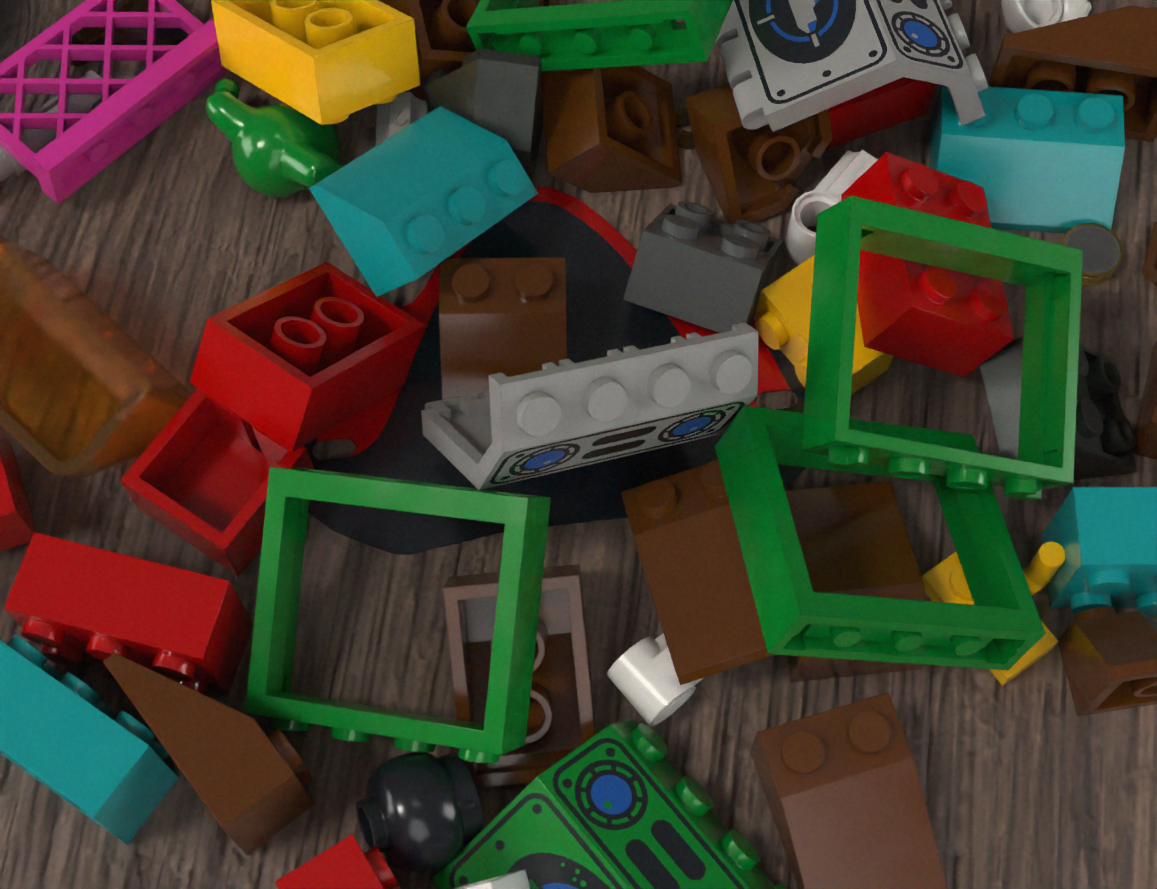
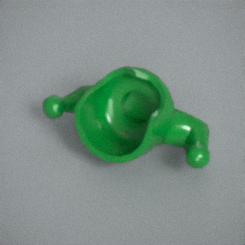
(274, 144)

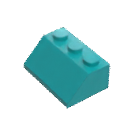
(1037, 154)
(421, 197)

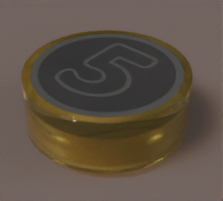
(1100, 251)

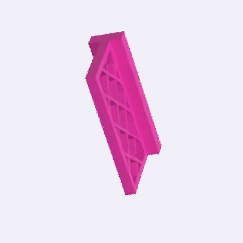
(138, 105)

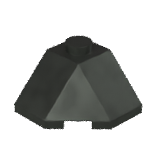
(498, 94)

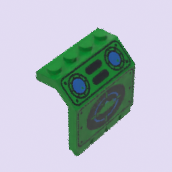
(611, 821)

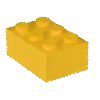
(319, 53)

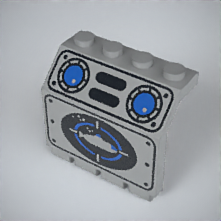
(818, 53)
(597, 408)

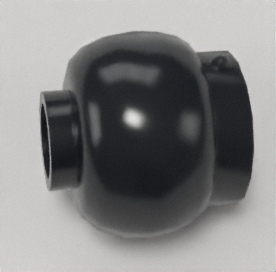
(420, 810)

